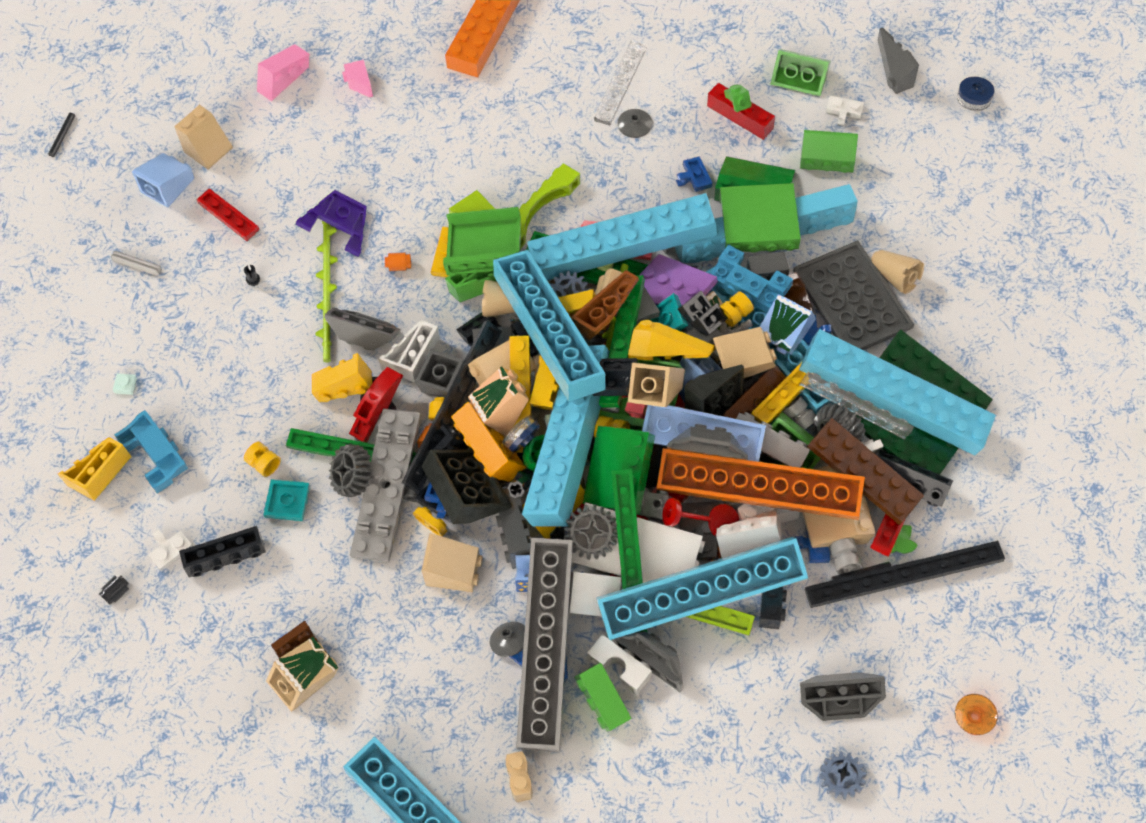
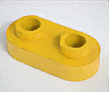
(435, 525)

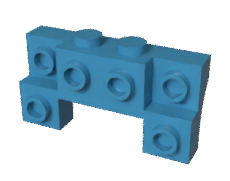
(736, 278)
(155, 443)

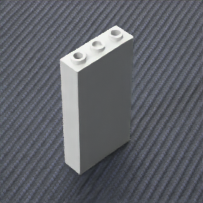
(662, 548)

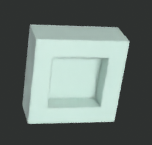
(124, 384)

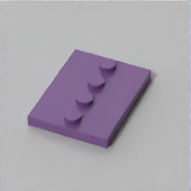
(670, 276)

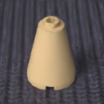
(898, 269)
(494, 300)

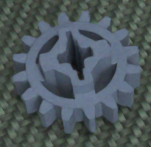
(557, 287)
(834, 772)

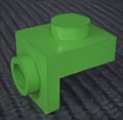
(739, 97)

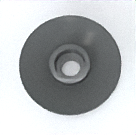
(634, 123)
(508, 639)

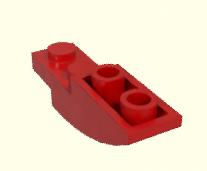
(373, 402)

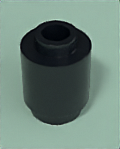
(114, 589)

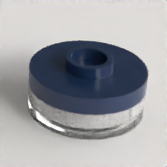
(975, 93)
(521, 434)

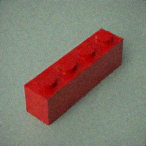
(752, 119)

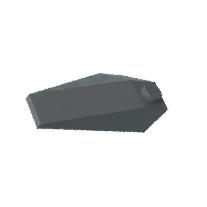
(898, 64)

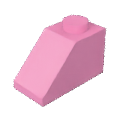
(357, 77)

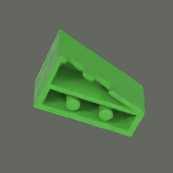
(468, 285)
(602, 697)

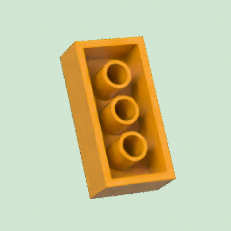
(487, 445)

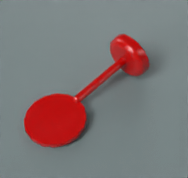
(719, 515)

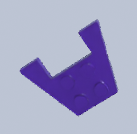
(341, 213)

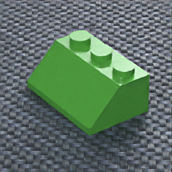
(800, 72)
(828, 151)
(796, 432)

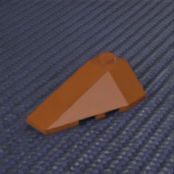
(604, 306)

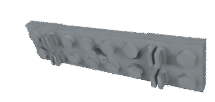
(381, 505)

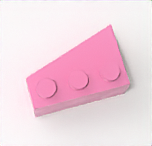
(281, 70)

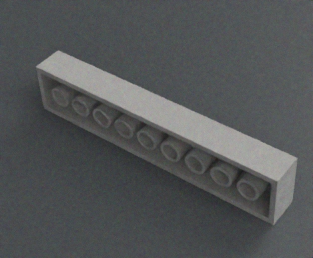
(544, 645)

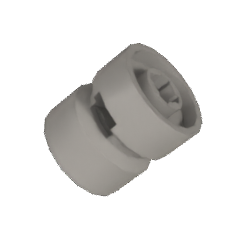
(799, 413)
(845, 555)

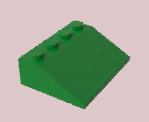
(747, 173)
(618, 451)

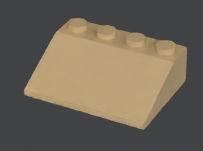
(827, 529)

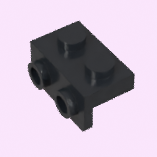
(453, 440)

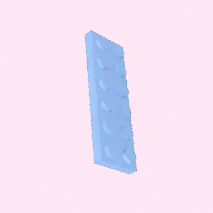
(671, 421)

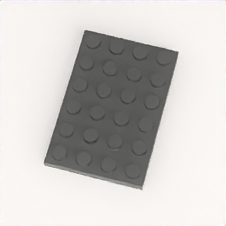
(853, 296)

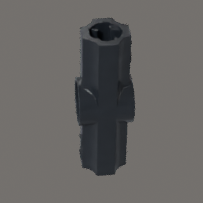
(520, 484)

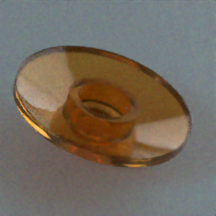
(980, 706)

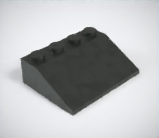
(715, 390)
(464, 486)

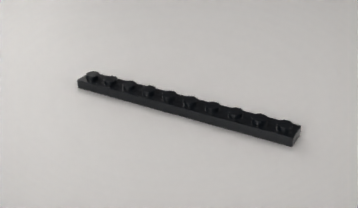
(454, 400)
(904, 574)

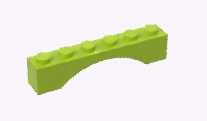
(560, 184)

